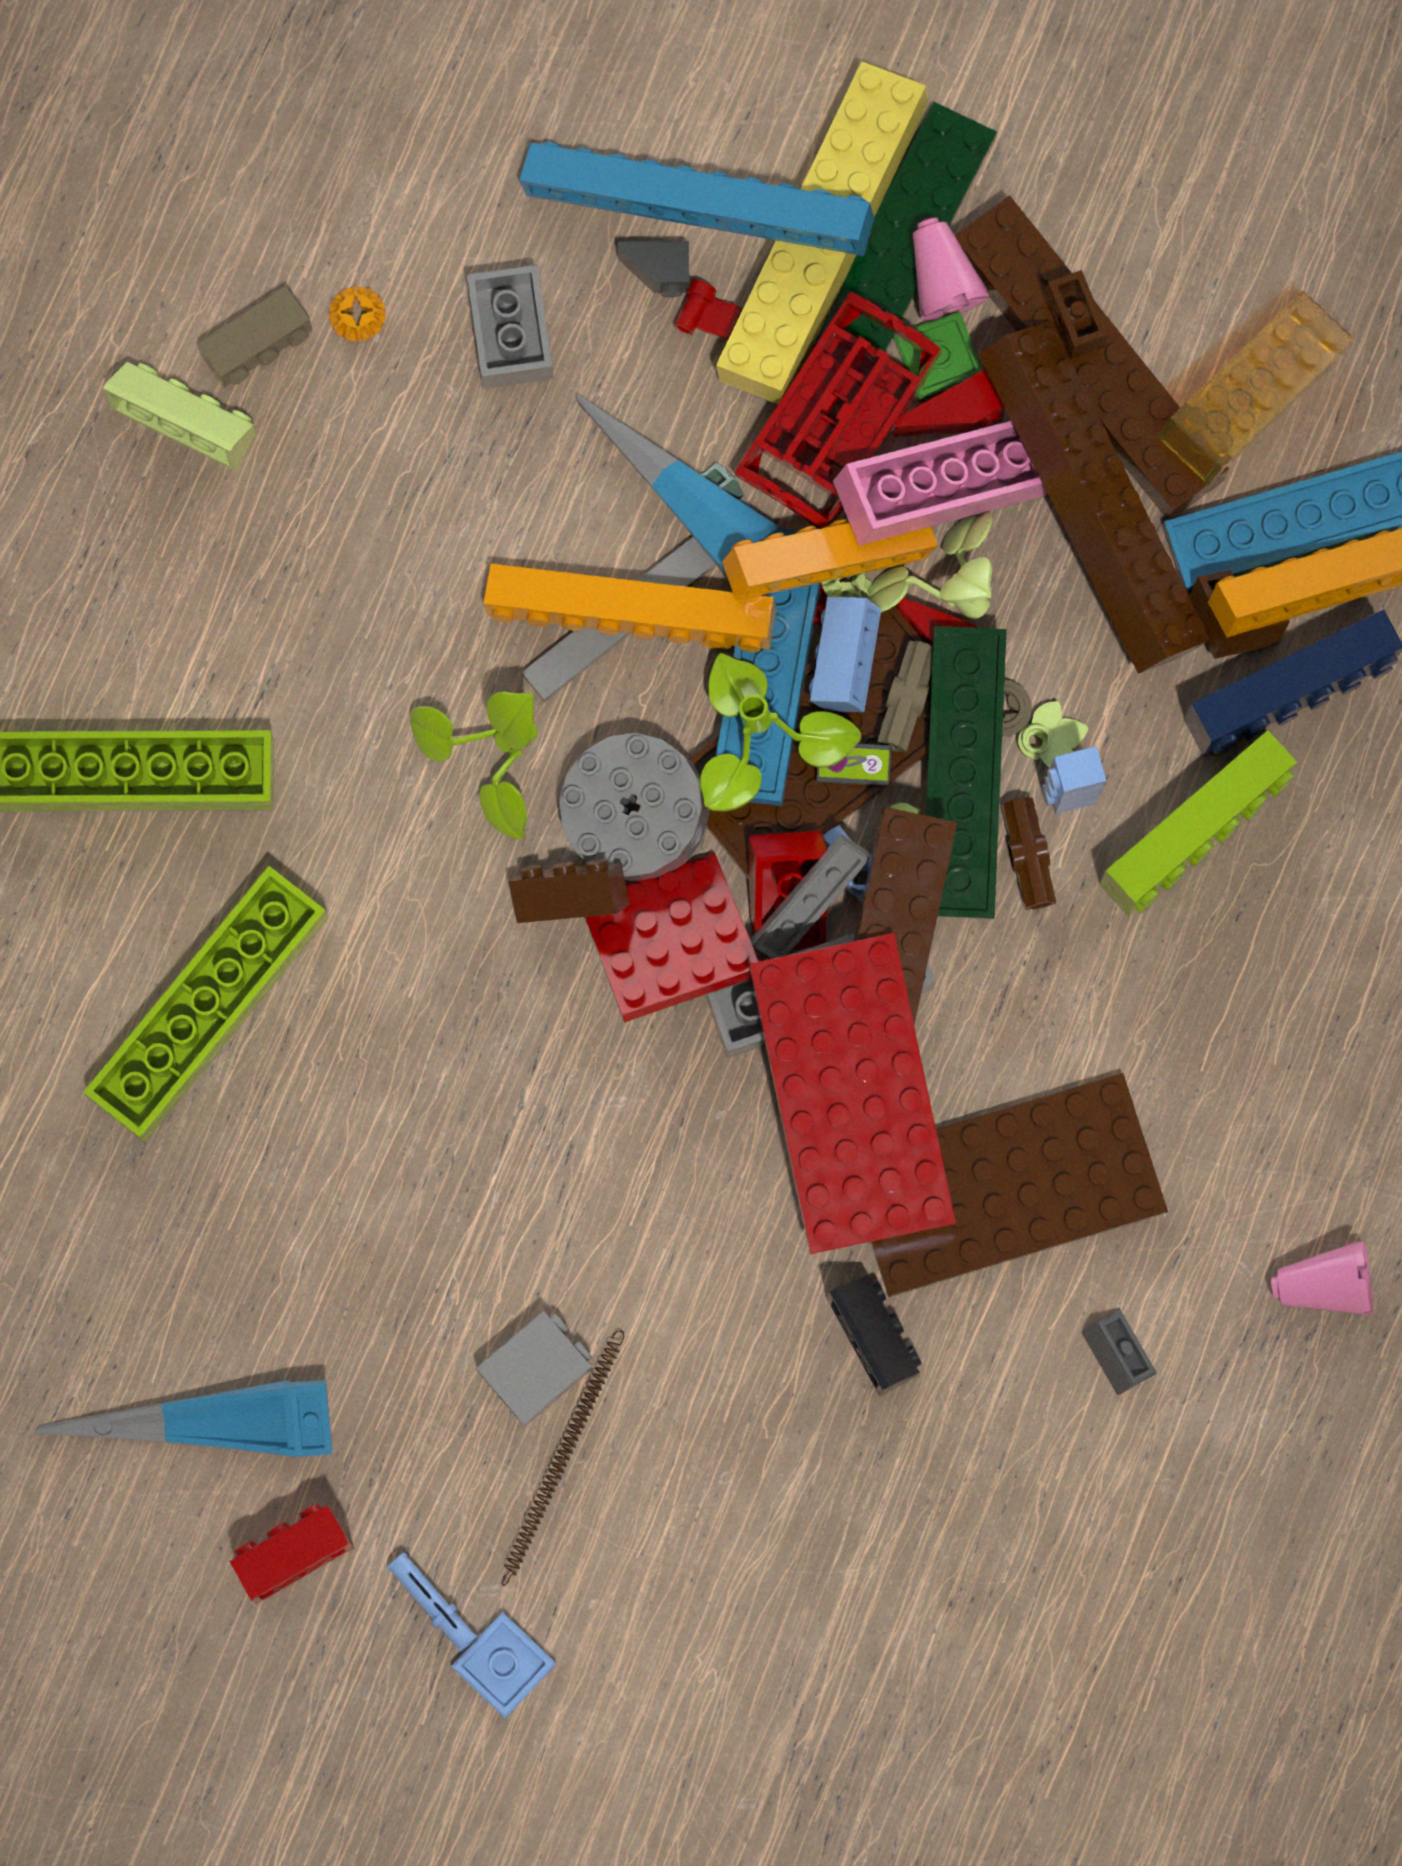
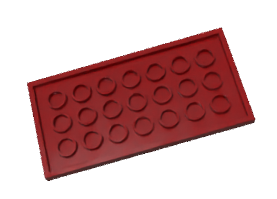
(852, 1093)

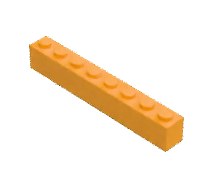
(629, 607)

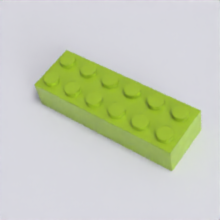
(1202, 819)

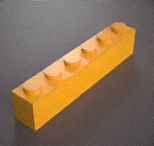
(817, 557)
(1308, 583)

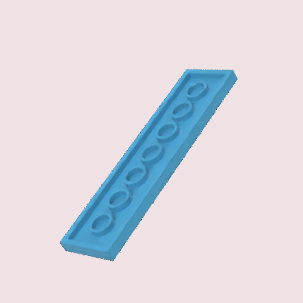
(1288, 521)
(785, 673)

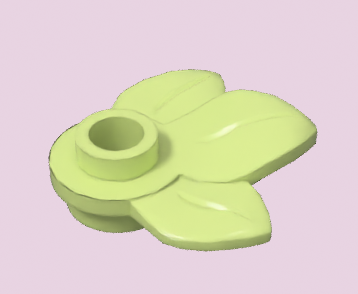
(1056, 733)

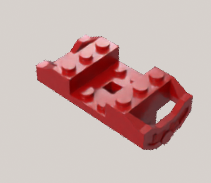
(872, 397)

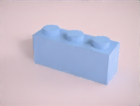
(845, 654)
(1074, 780)

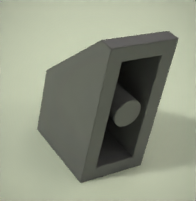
(658, 264)

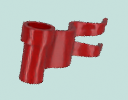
(706, 312)

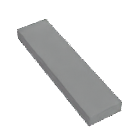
(810, 898)

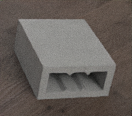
(535, 1367)

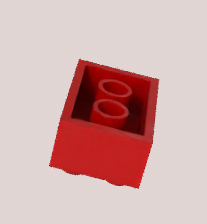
(290, 1552)

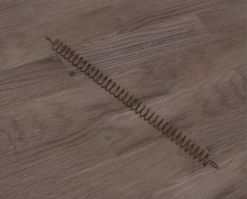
(564, 1457)

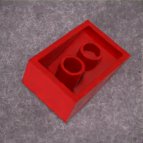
(775, 869)

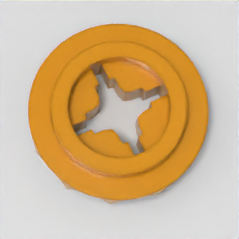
(370, 322)

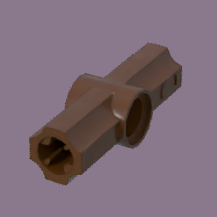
(1029, 853)

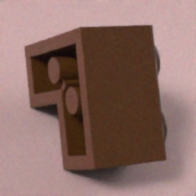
(1220, 644)

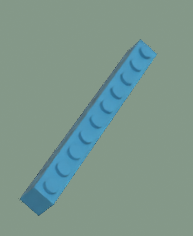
(697, 198)

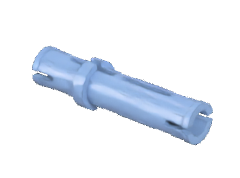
(460, 1635)

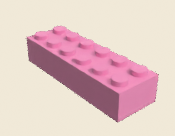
(937, 483)

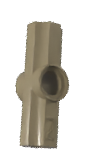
(907, 697)

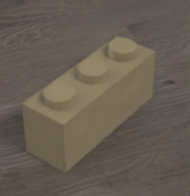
(255, 337)

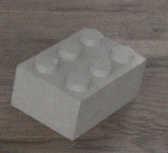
(510, 326)

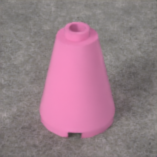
(944, 272)
(1328, 1281)

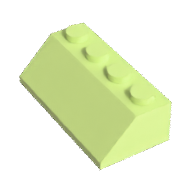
(179, 414)

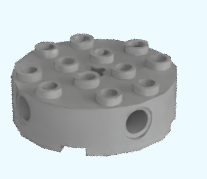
(641, 772)

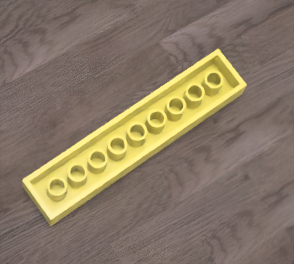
(801, 280)

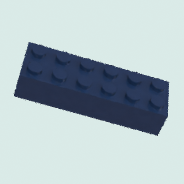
(1293, 684)

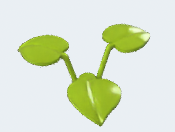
(741, 689)
(513, 730)

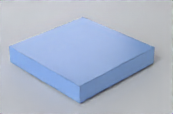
(503, 1665)

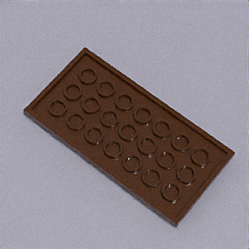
(815, 804)
(1031, 1184)

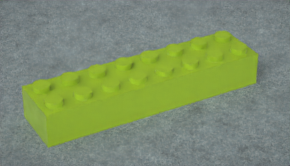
(136, 771)
(206, 1004)

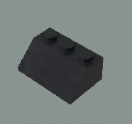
(874, 1334)

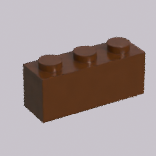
(568, 891)

